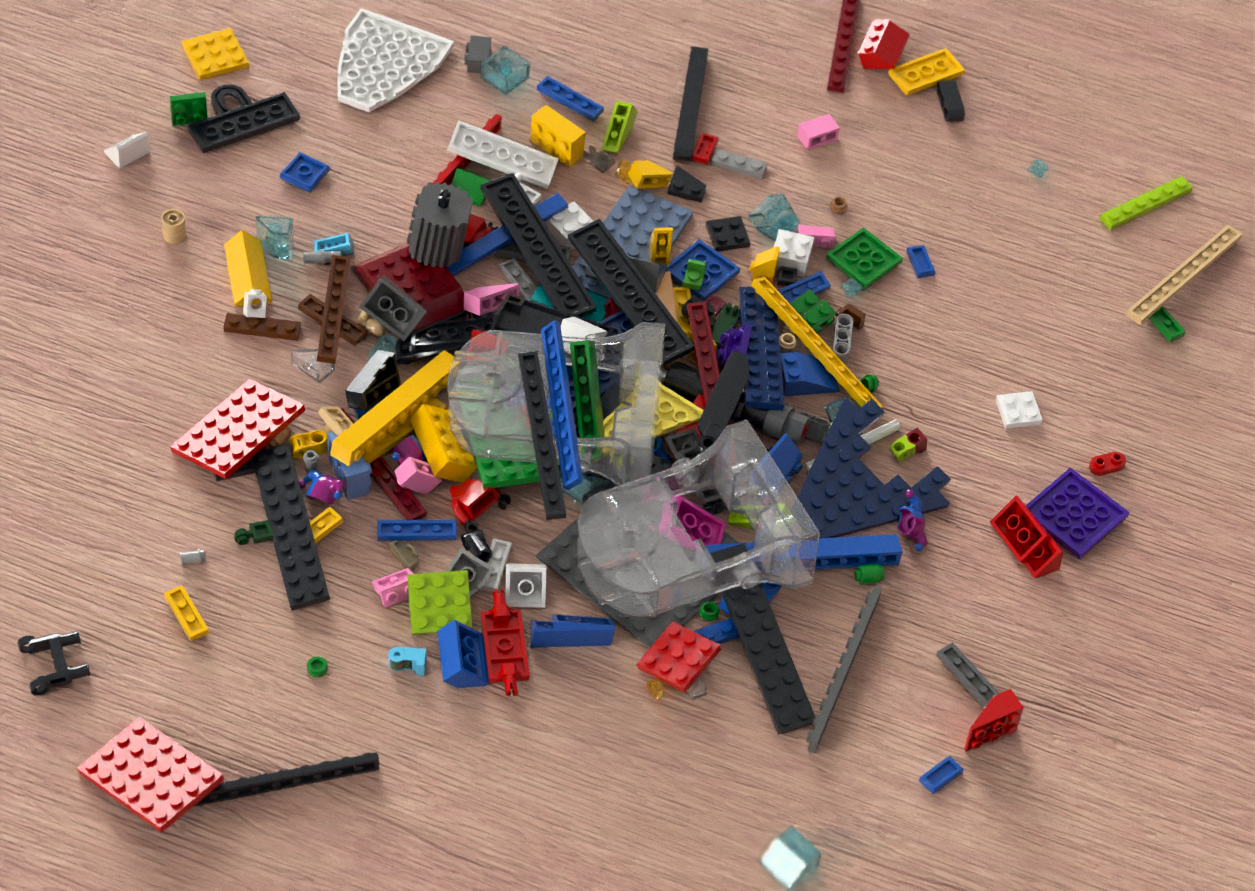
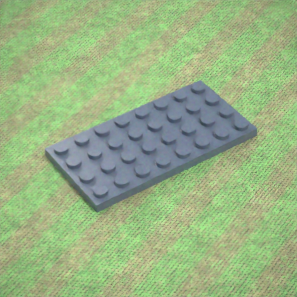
(632, 226)

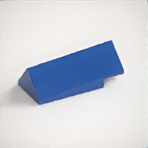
(571, 631)

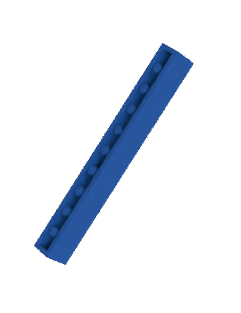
(847, 551)

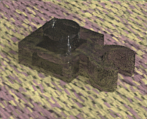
(601, 160)

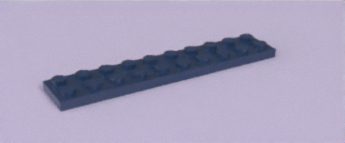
(763, 354)

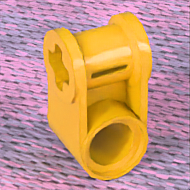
(312, 440)

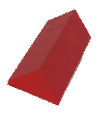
(1027, 538)

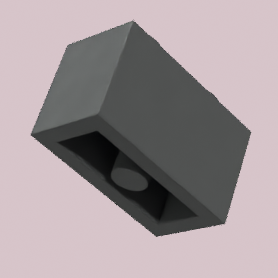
(478, 51)

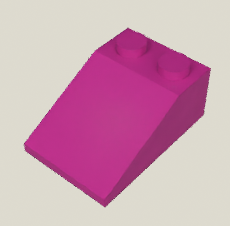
(699, 522)

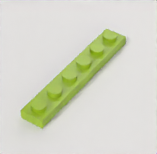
(1146, 203)

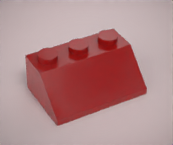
(883, 45)

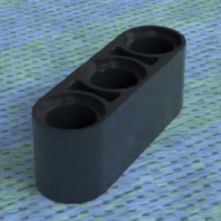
(950, 101)

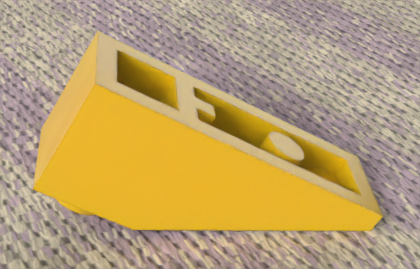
(660, 245)

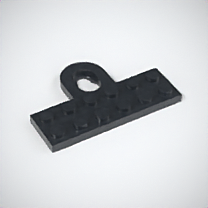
(242, 122)

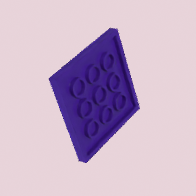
(1076, 512)

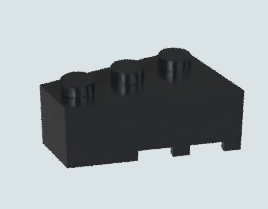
(374, 381)

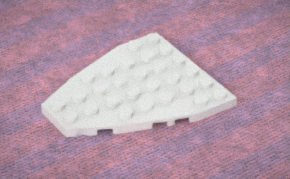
(385, 59)

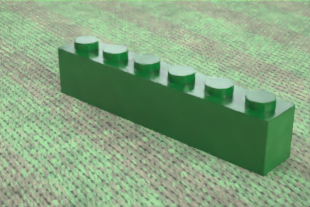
(587, 389)

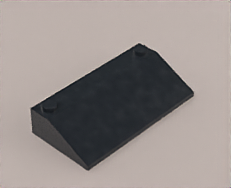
(530, 317)

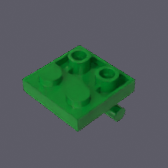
(188, 108)

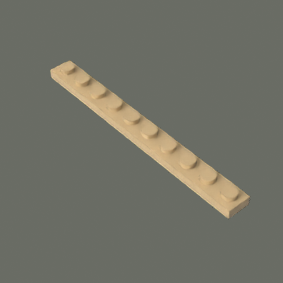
(1183, 274)

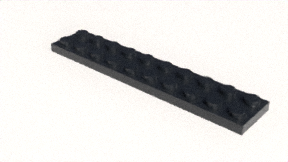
(537, 246)
(628, 286)
(290, 527)
(767, 652)

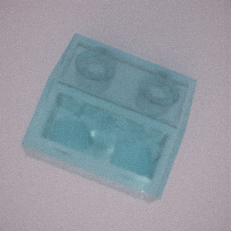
(773, 215)

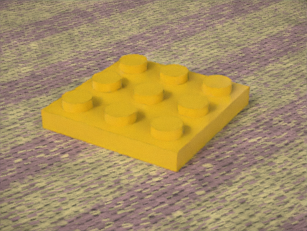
(215, 54)

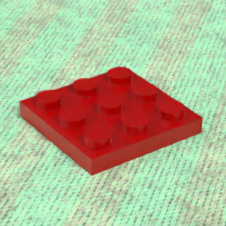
(678, 656)

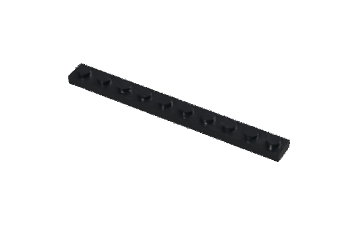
(542, 436)
(292, 778)

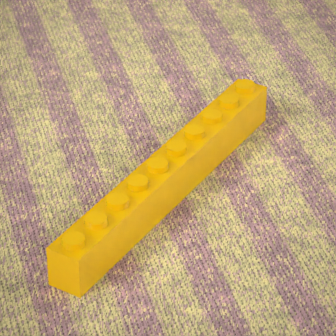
(392, 410)

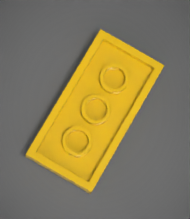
(926, 71)

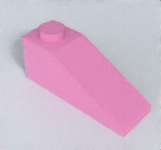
(488, 298)

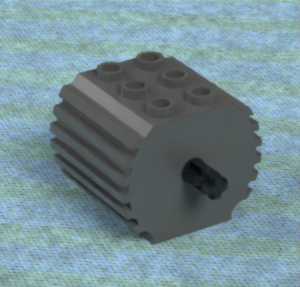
(439, 224)

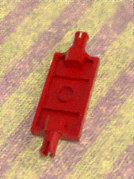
(504, 644)

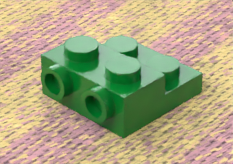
(813, 310)

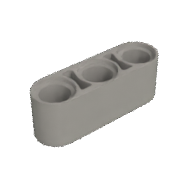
(842, 337)

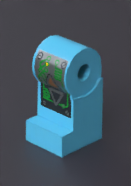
(408, 658)

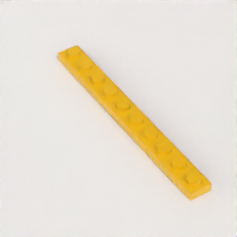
(813, 342)

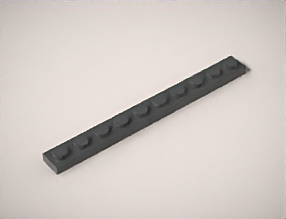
(840, 674)

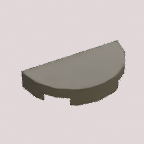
(405, 553)

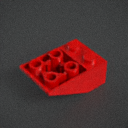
(997, 719)

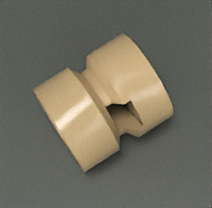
(173, 226)

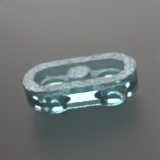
(385, 343)

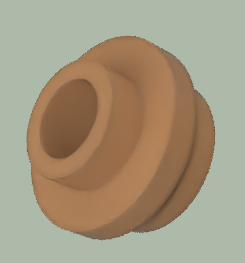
(839, 204)

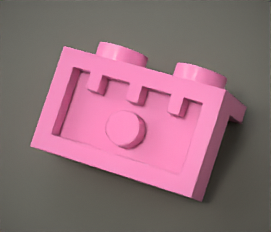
(823, 236)
(393, 587)

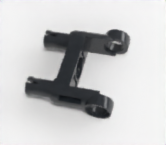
(63, 674)

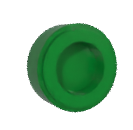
(317, 667)

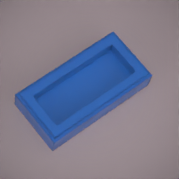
(920, 261)
(941, 774)

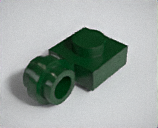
(258, 531)

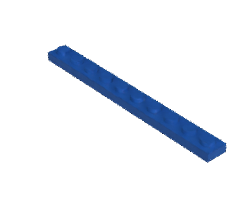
(561, 405)

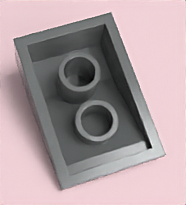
(393, 307)

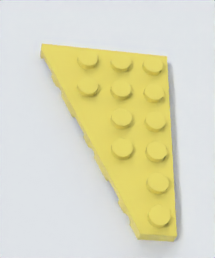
(673, 413)

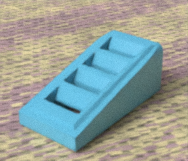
(343, 241)

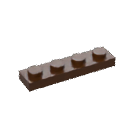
(262, 327)
(349, 330)

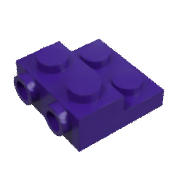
(733, 341)

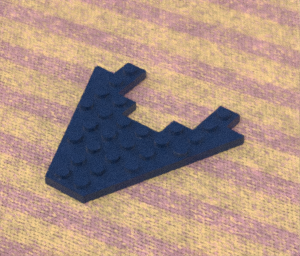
(845, 494)

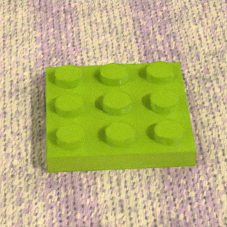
(438, 600)

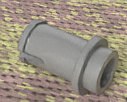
(310, 459)
(193, 557)

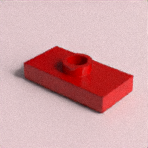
(704, 149)

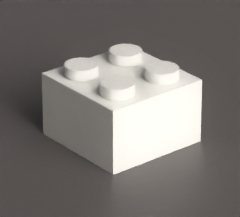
(567, 222)
(794, 251)

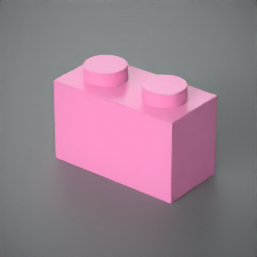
(818, 131)
(416, 476)

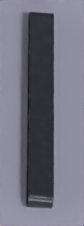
(690, 104)

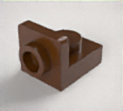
(857, 315)

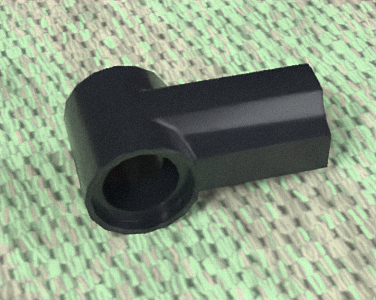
(476, 543)

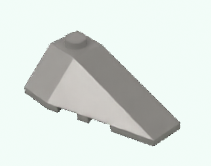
(477, 569)

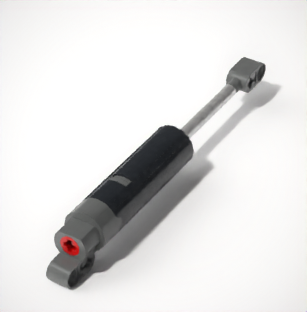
(774, 423)

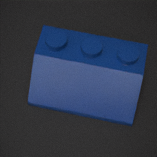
(787, 457)
(462, 656)

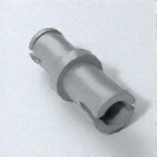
(319, 257)

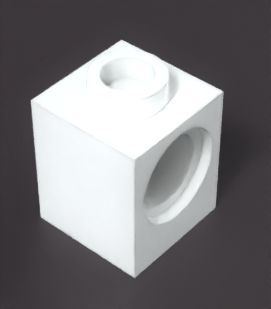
(258, 311)

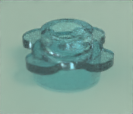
(1038, 168)
(851, 287)

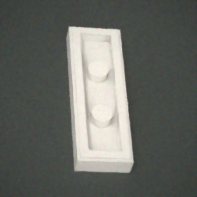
(500, 552)

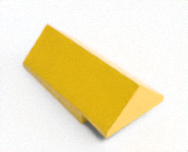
(246, 267)

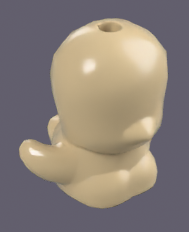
(371, 325)

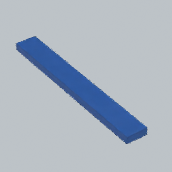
(499, 237)

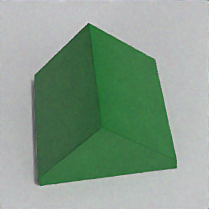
(471, 184)

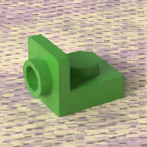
(694, 275)

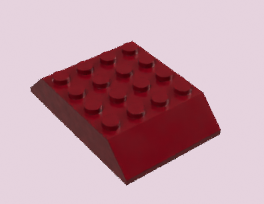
(429, 286)

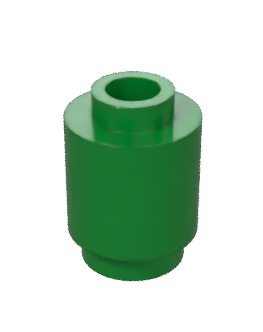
(869, 574)

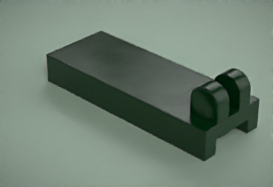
(727, 319)

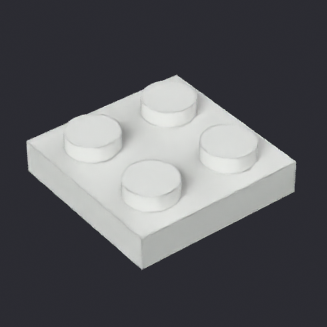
(1018, 410)

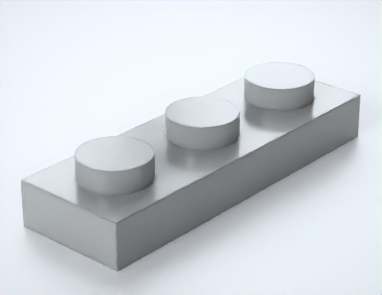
(739, 164)

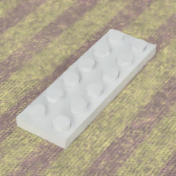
(502, 154)

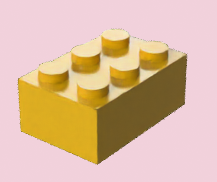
(557, 136)

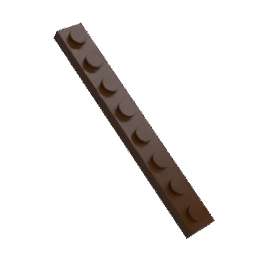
(333, 309)

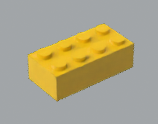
(440, 446)

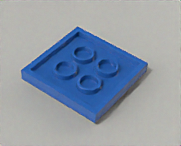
(717, 273)

